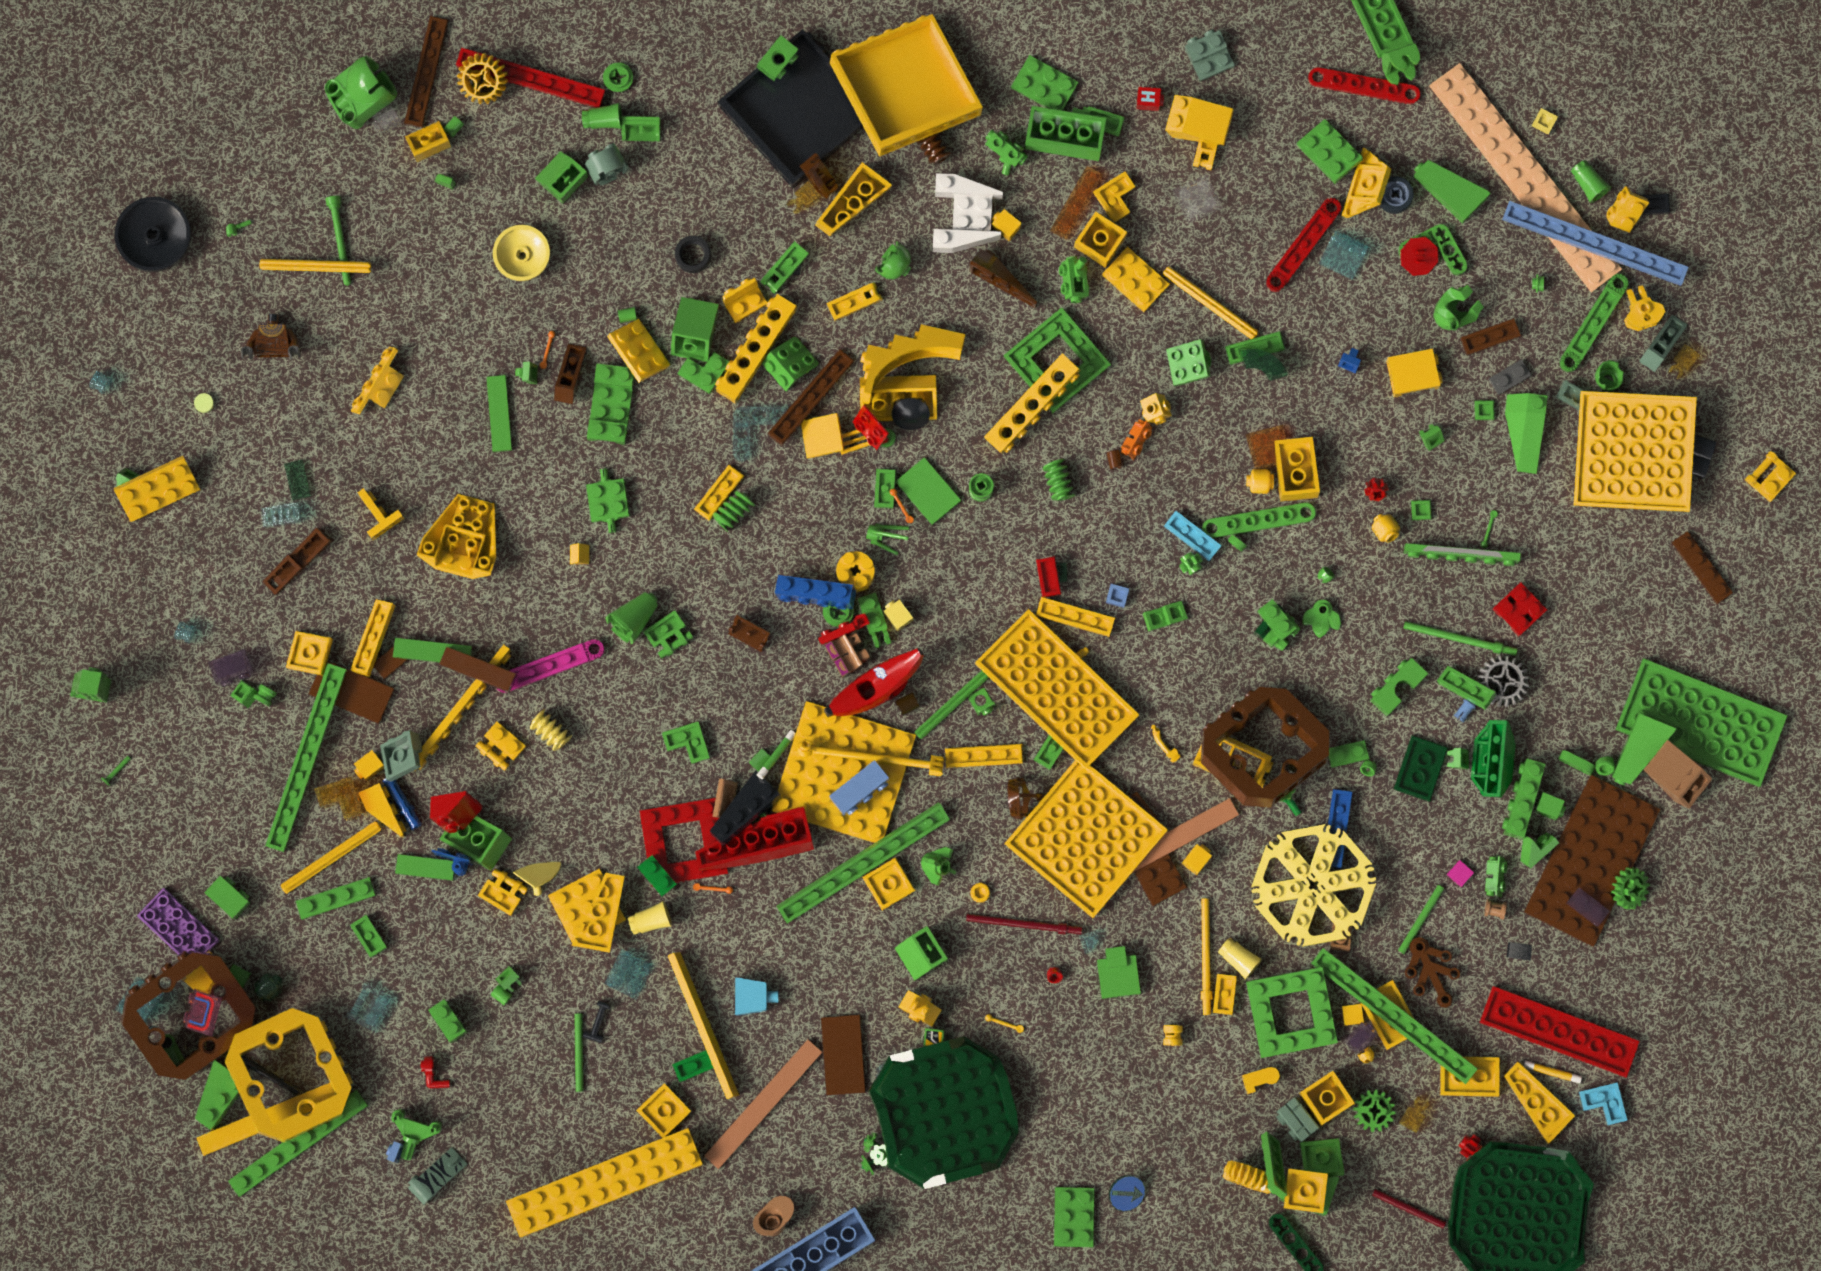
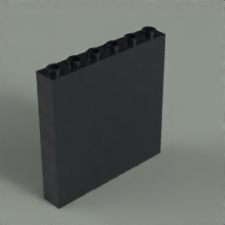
(794, 114)

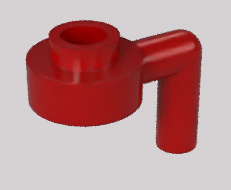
(427, 1066)

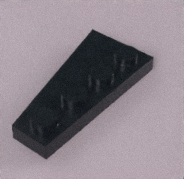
(747, 806)

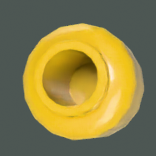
(1260, 481)
(1385, 528)

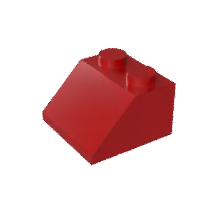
(454, 810)

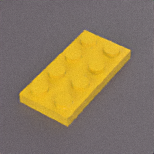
(156, 488)

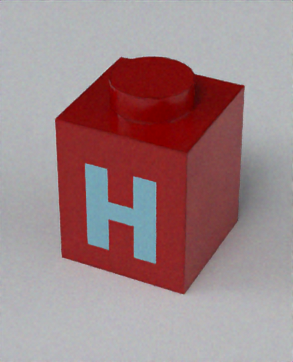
(1149, 98)

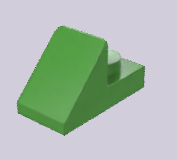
(1533, 851)

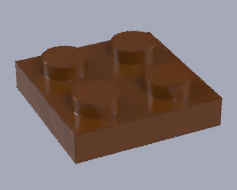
(1160, 880)

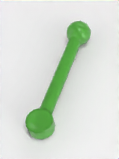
(1493, 514)

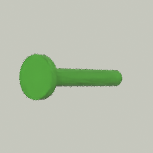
(116, 770)

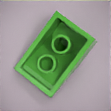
(479, 842)

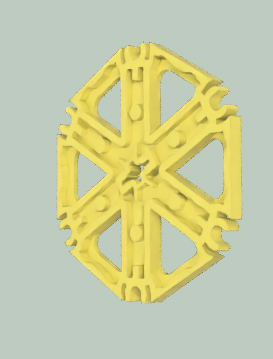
(1320, 868)

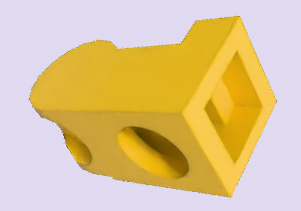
(1265, 1076)

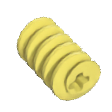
(549, 731)

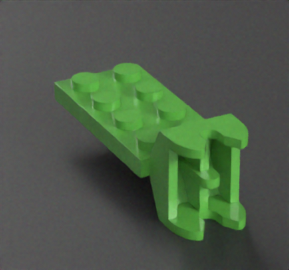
(1388, 37)

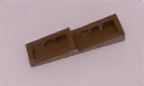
(293, 564)
(478, 669)

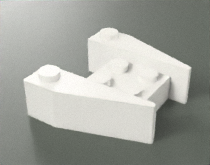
(970, 214)

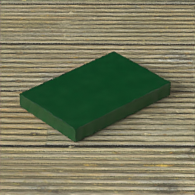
(1420, 768)

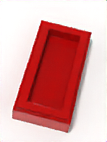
(1048, 577)

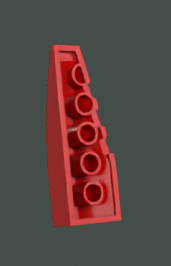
(763, 841)

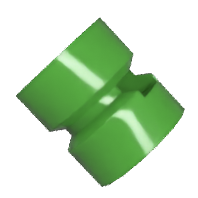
(981, 487)

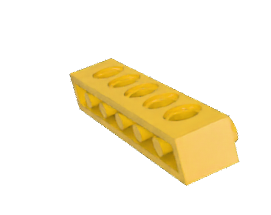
(776, 327)
(995, 435)

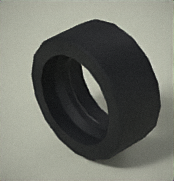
(692, 240)

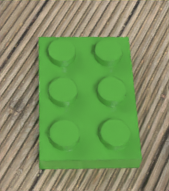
(1044, 84)
(1329, 151)
(1074, 1217)

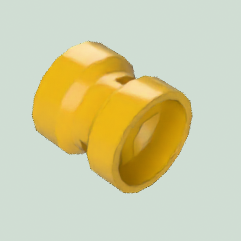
(1173, 1040)

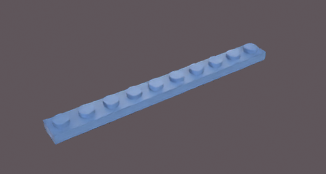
(1595, 243)

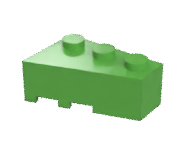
(91, 685)
(217, 1096)

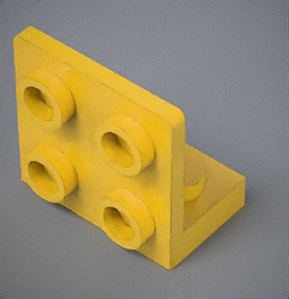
(744, 299)

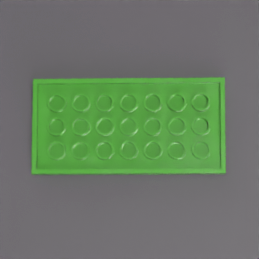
(1709, 722)

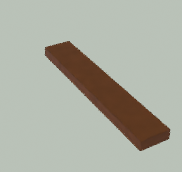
(426, 71)
(810, 397)

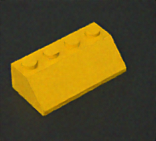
(901, 387)

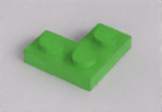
(705, 376)
(688, 736)

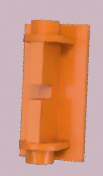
(1141, 432)

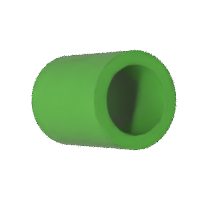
(453, 126)
(627, 315)
(501, 995)

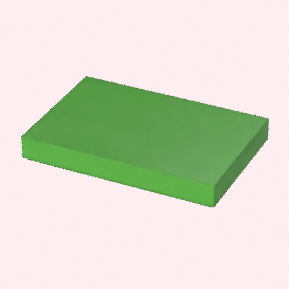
(928, 491)

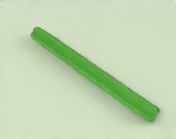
(951, 704)

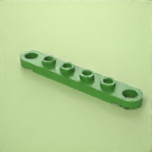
(1593, 323)
(1259, 520)

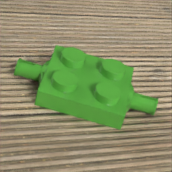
(607, 500)

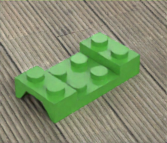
(610, 404)

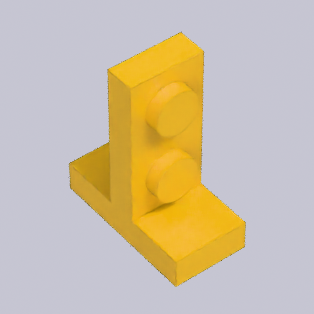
(379, 513)

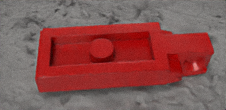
(844, 629)

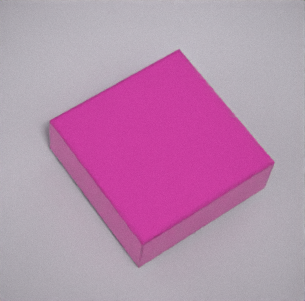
(1460, 873)

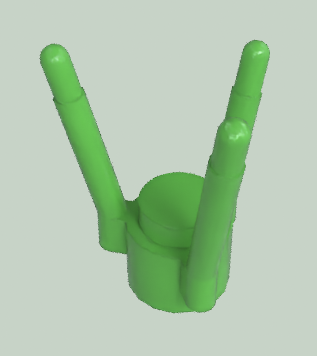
(876, 533)

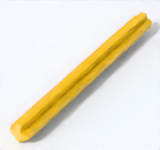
(315, 265)
(1210, 302)
(330, 857)

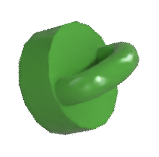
(1605, 765)

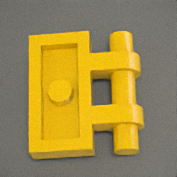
(505, 741)
(500, 897)

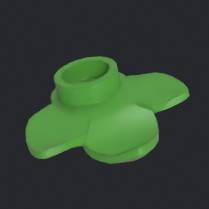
(1321, 621)

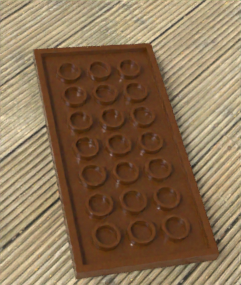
(1593, 848)

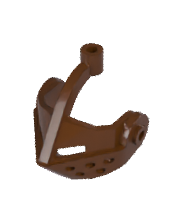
(1014, 796)

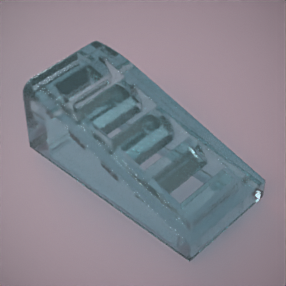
(296, 512)

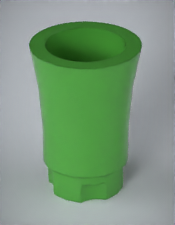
(603, 117)
(1590, 181)

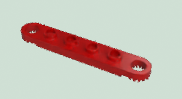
(1363, 85)
(1303, 244)

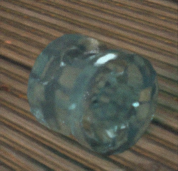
(100, 382)
(184, 632)

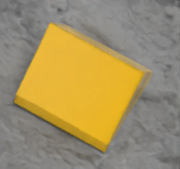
(579, 554)

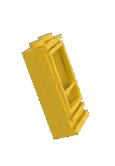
(1265, 765)

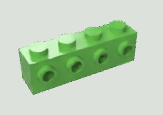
(1524, 798)

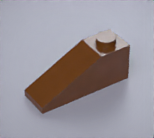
(569, 374)

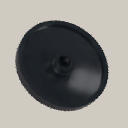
(152, 234)

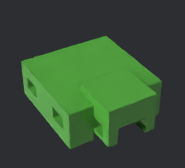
(1118, 974)

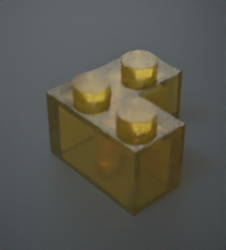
(343, 793)

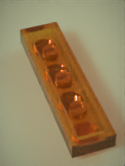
(1076, 203)

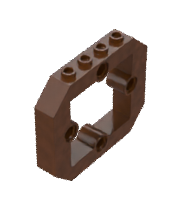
(1238, 781)
(151, 988)

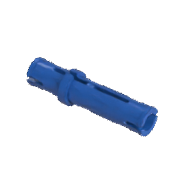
(406, 809)

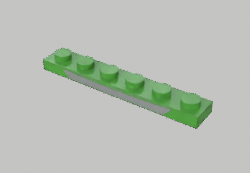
(1469, 555)

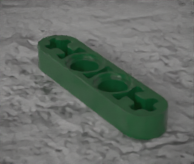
(1298, 1243)

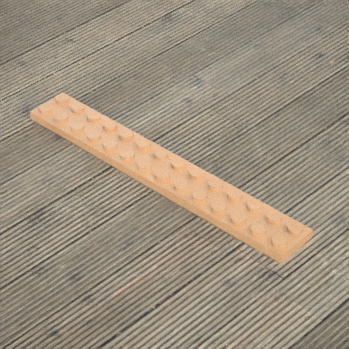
(1517, 167)

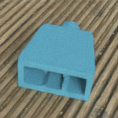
(752, 996)

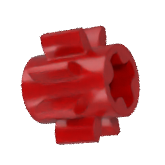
(1376, 489)
(1469, 1145)

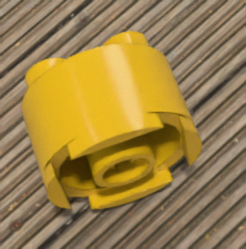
(853, 560)

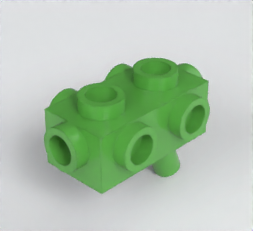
(1009, 153)
(1074, 279)

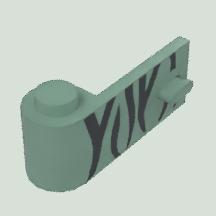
(436, 1176)

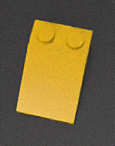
(1198, 120)
(1296, 469)

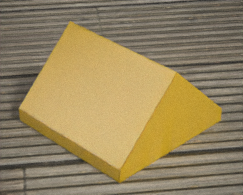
(428, 141)

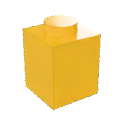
(1006, 224)
(368, 766)
(1197, 858)

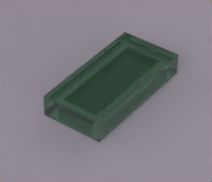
(297, 480)

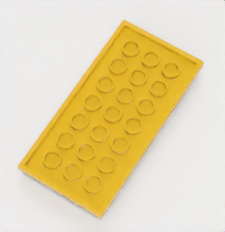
(1057, 689)

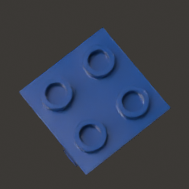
(460, 861)

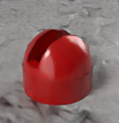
(1054, 979)

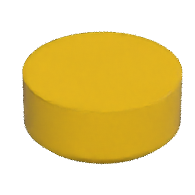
(980, 892)

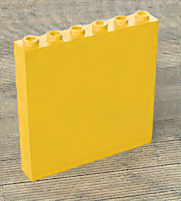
(905, 84)

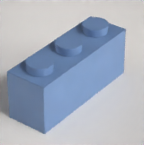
(859, 788)

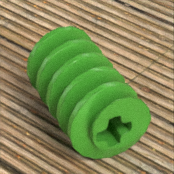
(1057, 480)
(732, 510)

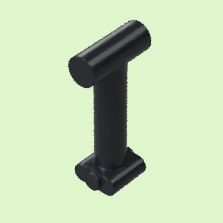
(594, 1034)

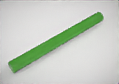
(1421, 919)
(578, 1053)

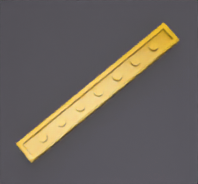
(703, 1025)
(245, 1128)

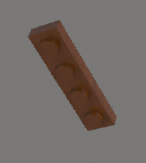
(1702, 567)

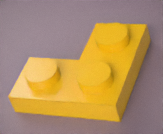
(1110, 196)

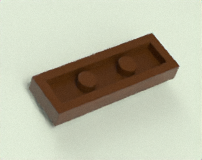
(1490, 337)

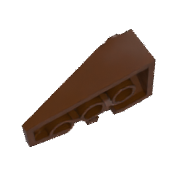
(991, 270)

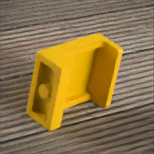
(1414, 372)

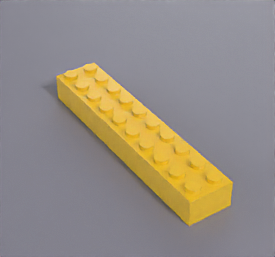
(604, 1183)

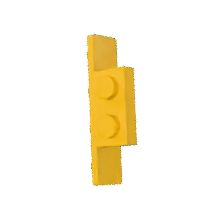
(381, 384)

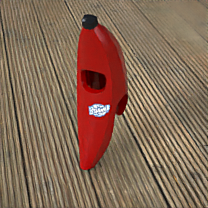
(876, 685)

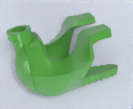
(1448, 316)

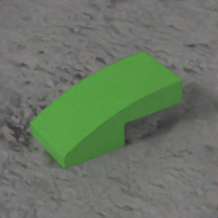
(1165, 616)

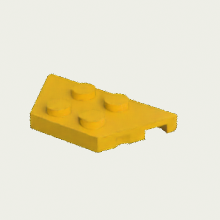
(1367, 185)

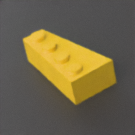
(856, 195)

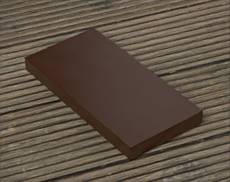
(359, 695)
(842, 1055)

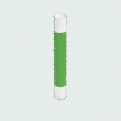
(776, 754)

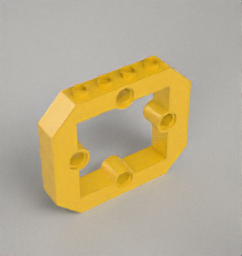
(258, 1036)

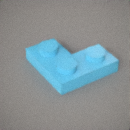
(1608, 1098)

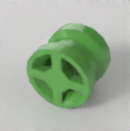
(265, 695)

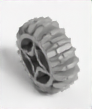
(1511, 682)

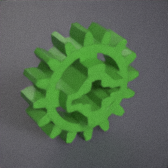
(1630, 888)
(1382, 1111)

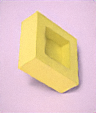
(1544, 121)

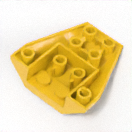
(462, 539)

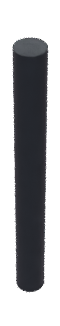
(271, 1076)

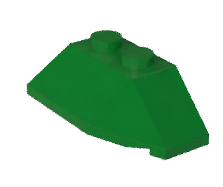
(1493, 758)

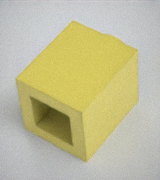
(898, 614)

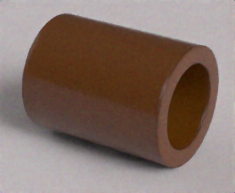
(1114, 459)

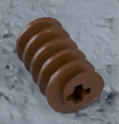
(933, 149)

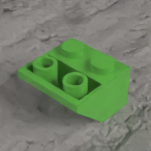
(562, 177)
(921, 953)

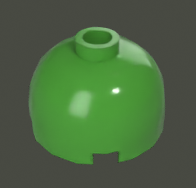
(895, 262)

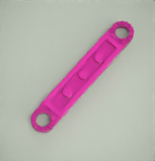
(554, 664)

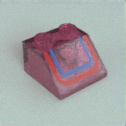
(202, 1011)

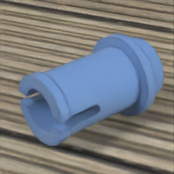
(1466, 709)

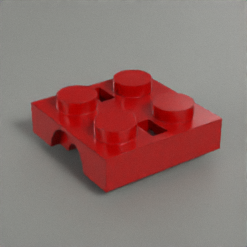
(1516, 612)

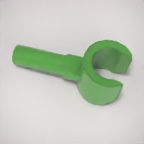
(231, 228)

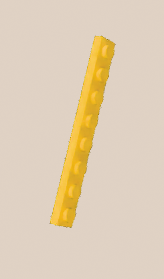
(454, 715)

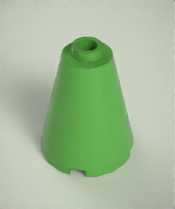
(632, 617)

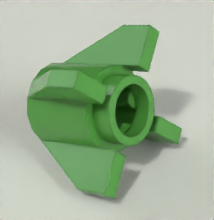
(936, 864)

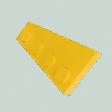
(601, 918)
(1541, 1105)

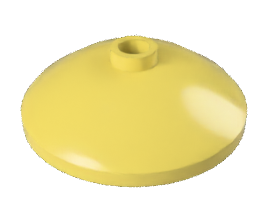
(520, 240)

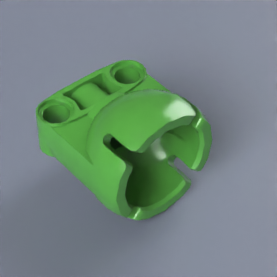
(360, 92)

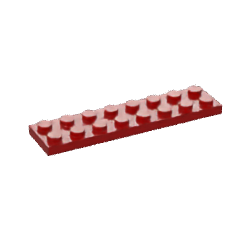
(1559, 1032)

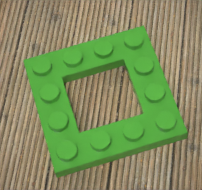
(1058, 324)
(1275, 1044)

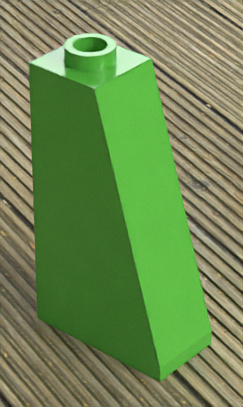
(1451, 190)
(1641, 746)

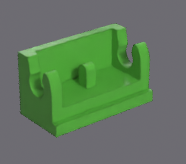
(640, 128)

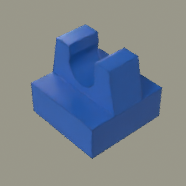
(1350, 361)

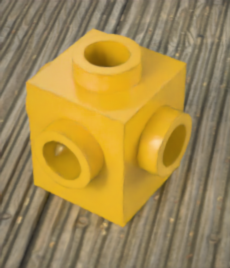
(1156, 408)

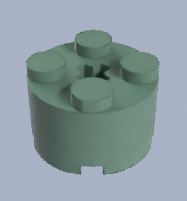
(606, 164)

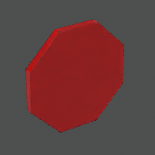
(1419, 256)

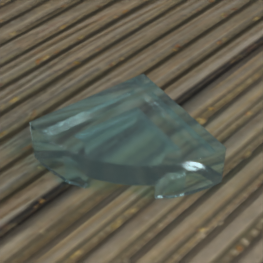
(1089, 941)

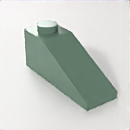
(1663, 343)

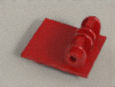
(870, 427)

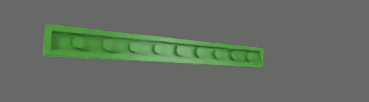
(306, 757)
(863, 862)
(1394, 1016)

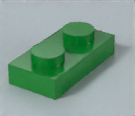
(657, 876)
(693, 1066)

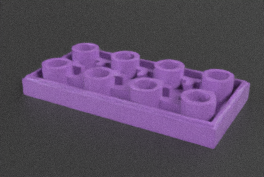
(176, 925)

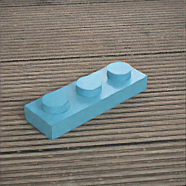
(1192, 536)

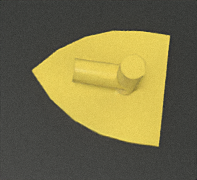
(538, 874)

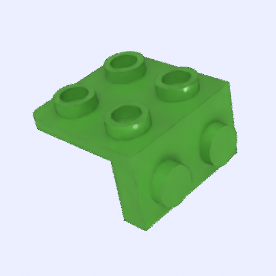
(789, 362)

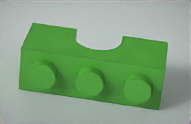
(1409, 673)

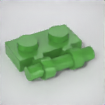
(663, 630)

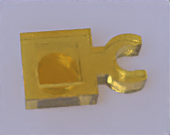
(805, 196)
(1685, 359)
(1412, 1117)

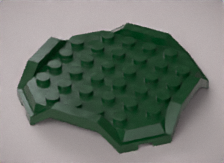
(944, 1112)
(1519, 1209)

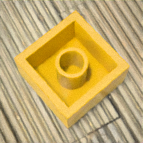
(1100, 239)
(1326, 1098)

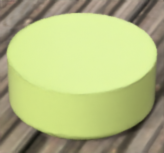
(204, 403)

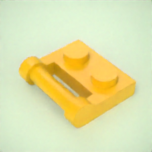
(1776, 479)

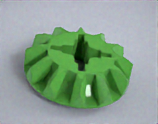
(623, 70)
(829, 616)

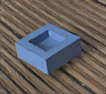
(1117, 595)
(394, 1152)

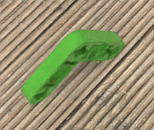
(1431, 235)

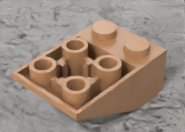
(1677, 774)

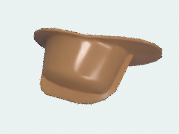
(774, 1216)

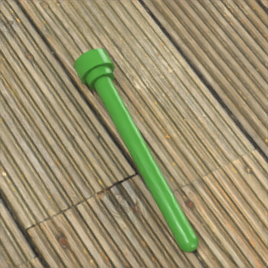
(334, 203)

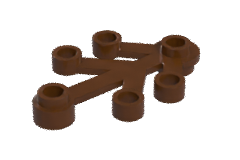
(1430, 969)

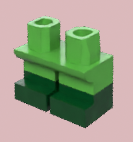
(1269, 637)

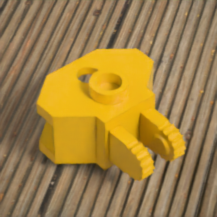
(1643, 309)
(920, 1008)

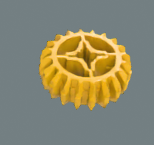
(475, 76)
(1246, 1176)

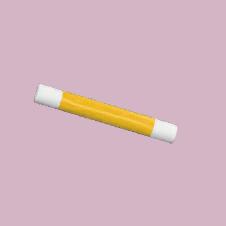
(1552, 1072)

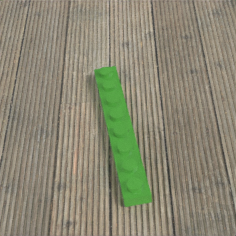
(291, 1149)

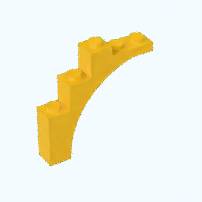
(926, 343)

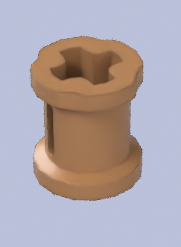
(1495, 909)

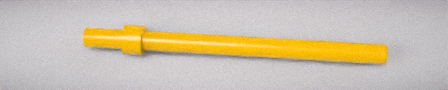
(1206, 994)

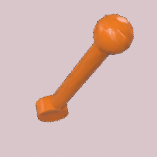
(543, 364)
(909, 519)
(697, 887)

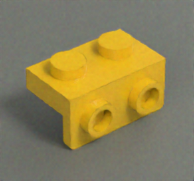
(1626, 209)

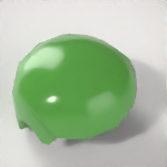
(1611, 369)

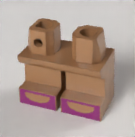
(842, 647)

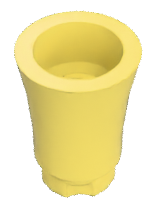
(650, 919)
(1239, 958)

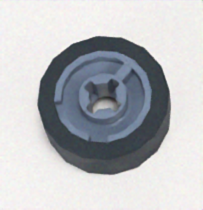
(1405, 195)

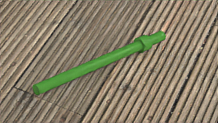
(1497, 647)

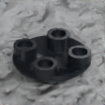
(910, 413)

